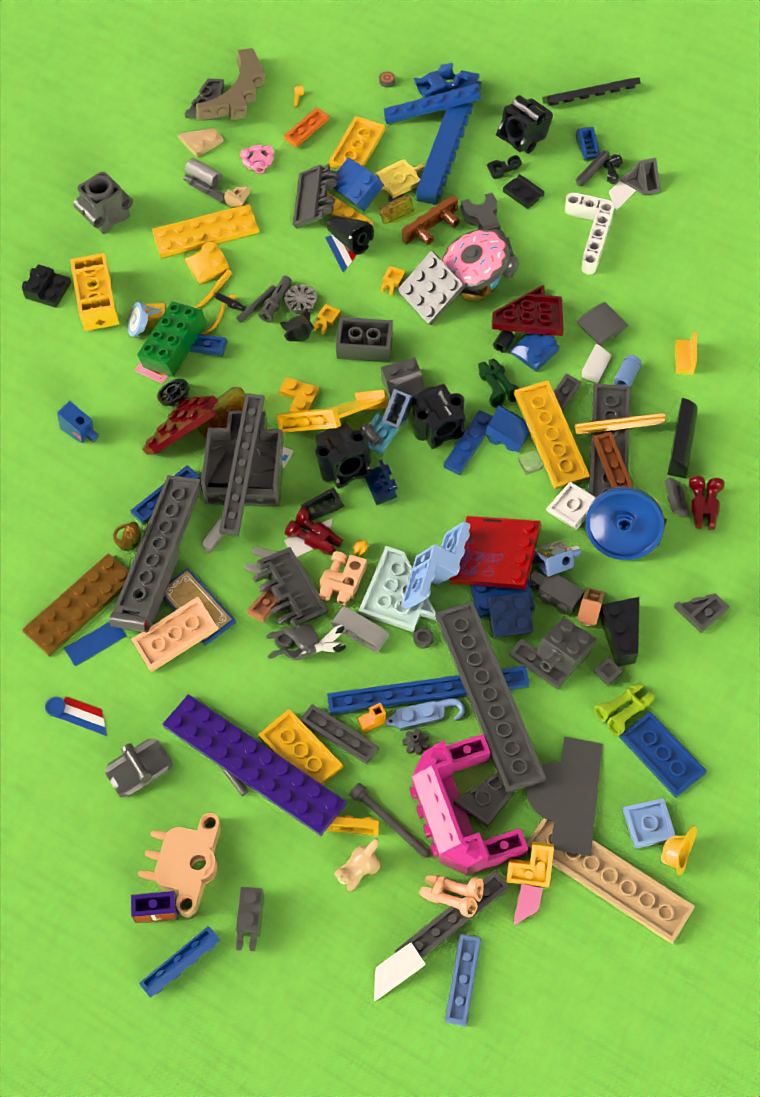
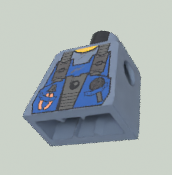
(398, 408)

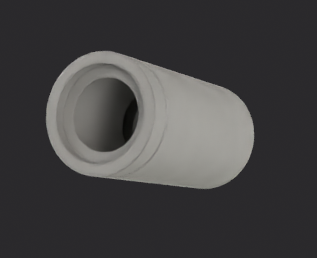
(203, 172)

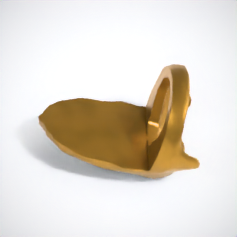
(472, 296)
(130, 537)

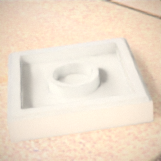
(571, 505)

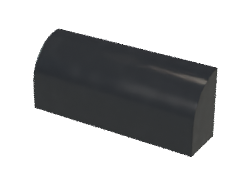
(683, 439)

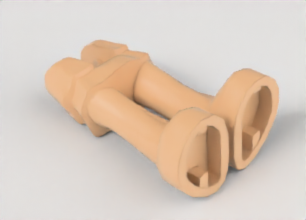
(439, 895)

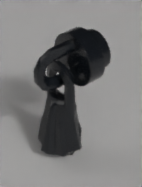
(612, 176)

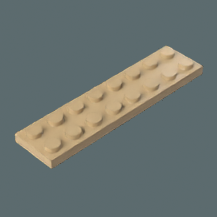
(621, 885)

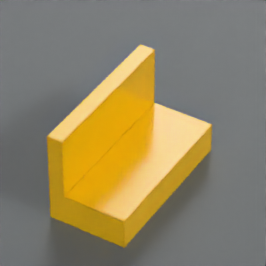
(686, 355)

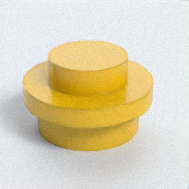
(360, 547)

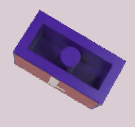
(154, 907)

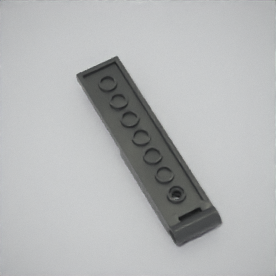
(156, 555)

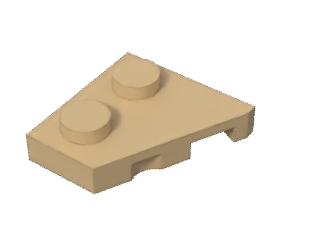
(201, 141)

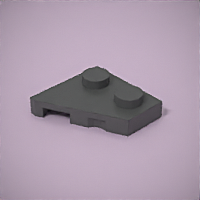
(702, 611)

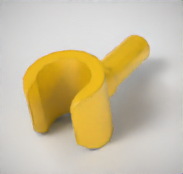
(298, 92)

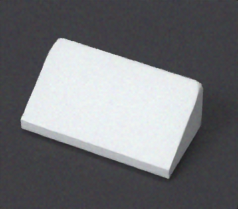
(596, 364)

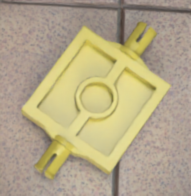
(399, 178)

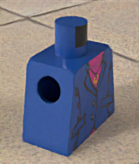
(76, 423)

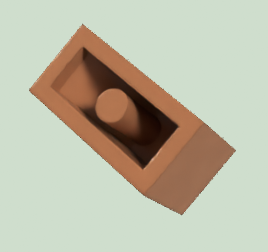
(590, 606)

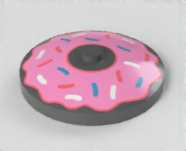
(478, 258)

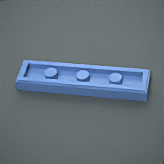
(462, 980)

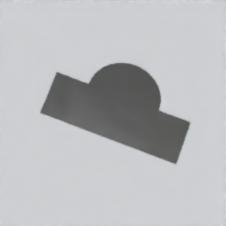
(570, 795)

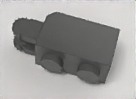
(557, 592)
(249, 916)

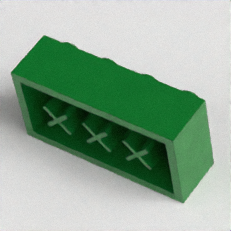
(172, 338)

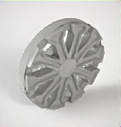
(300, 298)

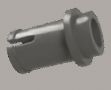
(371, 435)

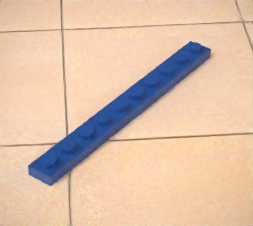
(413, 692)

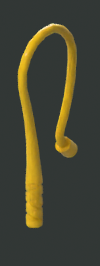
(216, 288)

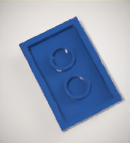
(481, 593)

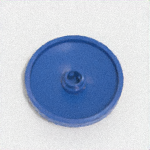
(624, 523)

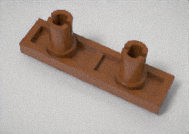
(435, 215)

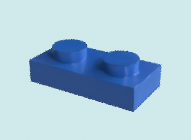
(209, 345)

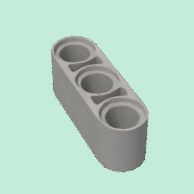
(361, 629)

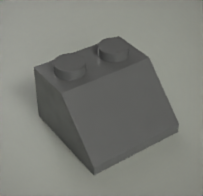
(402, 376)

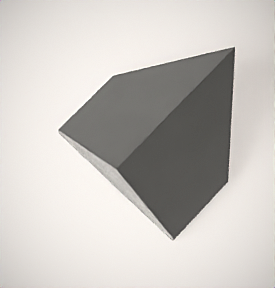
(643, 177)

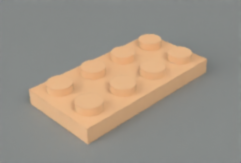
(175, 634)

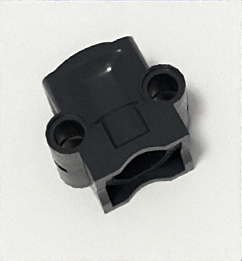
(524, 124)
(438, 415)
(343, 455)

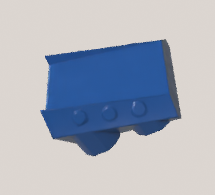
(507, 429)

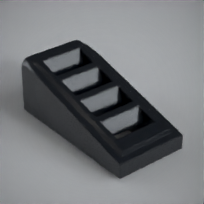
(331, 507)

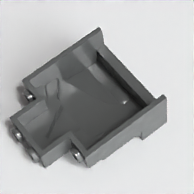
(266, 470)

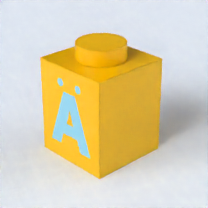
(154, 313)

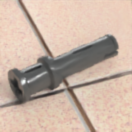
(271, 304)

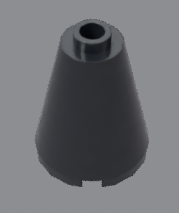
(351, 233)

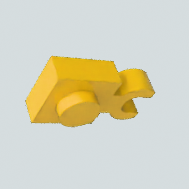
(392, 279)
(326, 317)

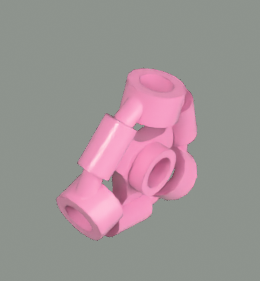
(258, 161)

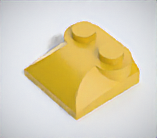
(207, 263)

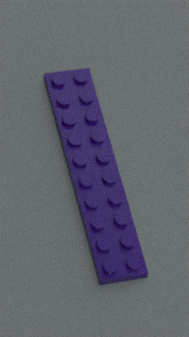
(255, 765)

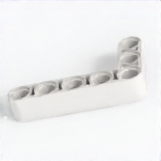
(601, 213)

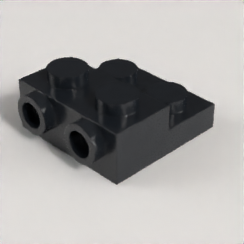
(45, 286)

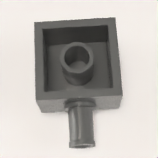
(565, 647)

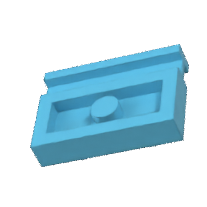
(384, 431)

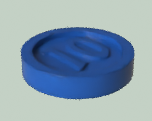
(55, 706)

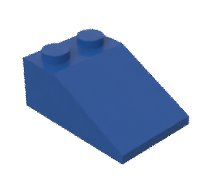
(357, 184)

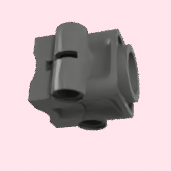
(103, 202)

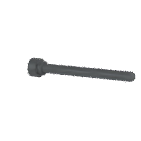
(359, 793)

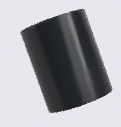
(503, 341)

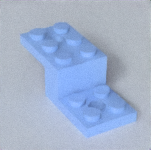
(436, 565)

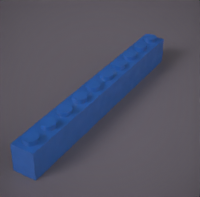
(444, 147)

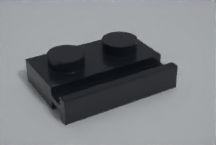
(523, 191)

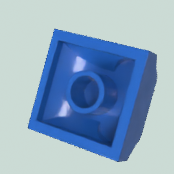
(535, 350)

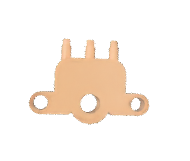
(175, 862)

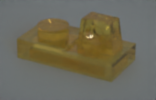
(396, 209)

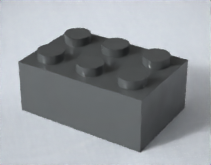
(364, 339)

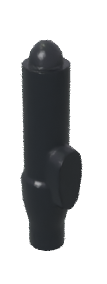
(230, 302)

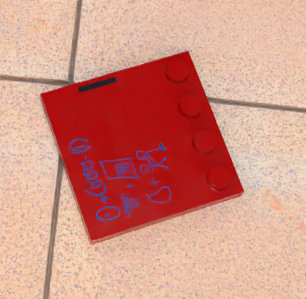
(498, 552)

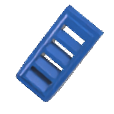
(587, 132)

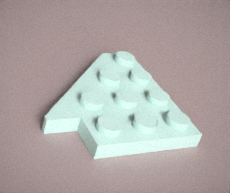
(387, 592)

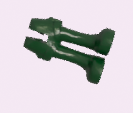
(490, 375)

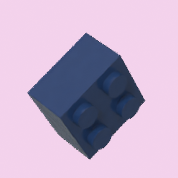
(510, 615)

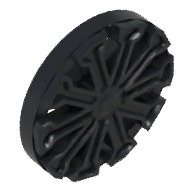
(173, 392)

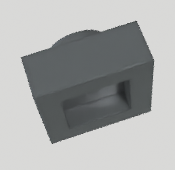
(608, 671)

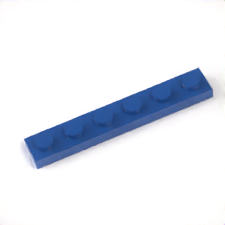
(432, 103)

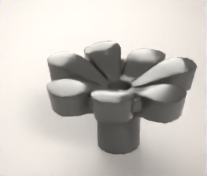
(415, 741)

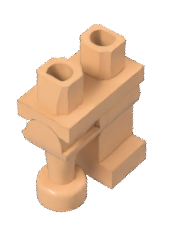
(345, 583)

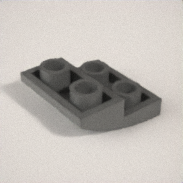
(602, 323)

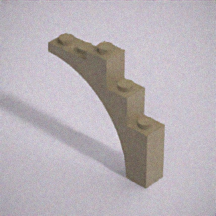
(235, 100)

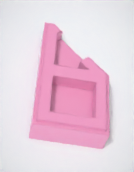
(528, 902)

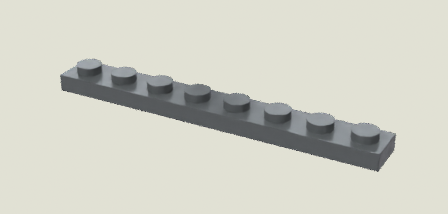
(242, 465)

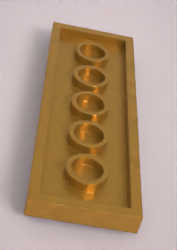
(77, 605)

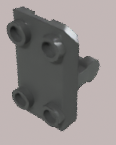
(137, 766)

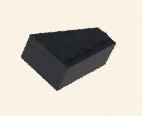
(621, 629)

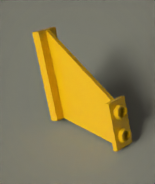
(329, 417)

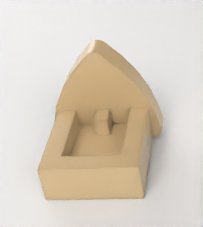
(237, 197)

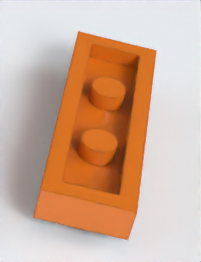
(306, 127)

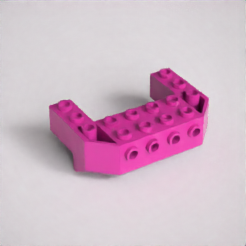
(448, 824)

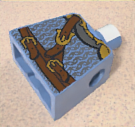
(555, 557)

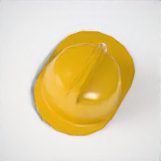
(677, 850)

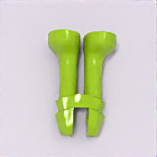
(617, 722)

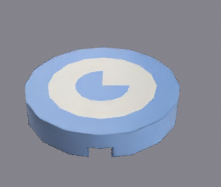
(137, 319)

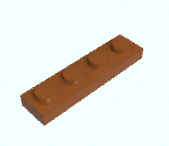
(612, 460)

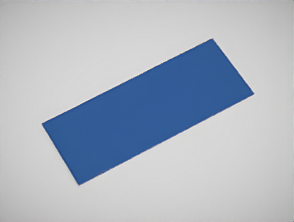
(93, 643)

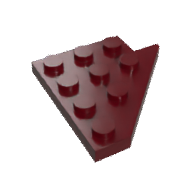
(531, 314)
(187, 416)

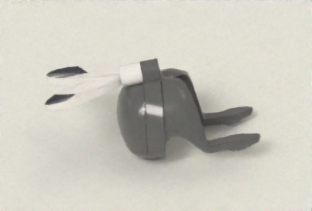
(307, 641)

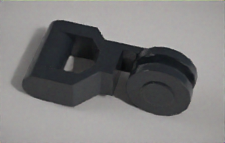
(513, 163)

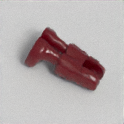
(705, 507)
(317, 533)

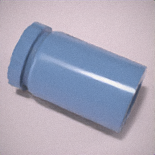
(628, 371)

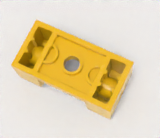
(94, 292)

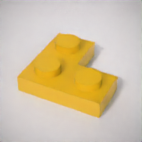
(302, 393)
(533, 872)

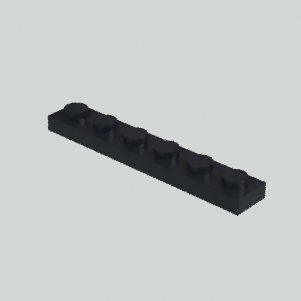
(598, 90)

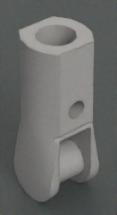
(213, 538)

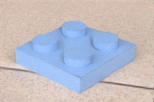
(648, 823)

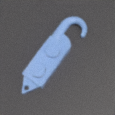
(423, 714)

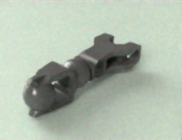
(485, 218)

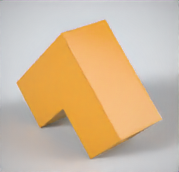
(375, 718)

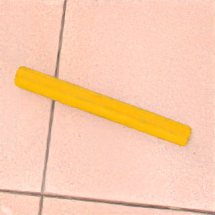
(620, 423)

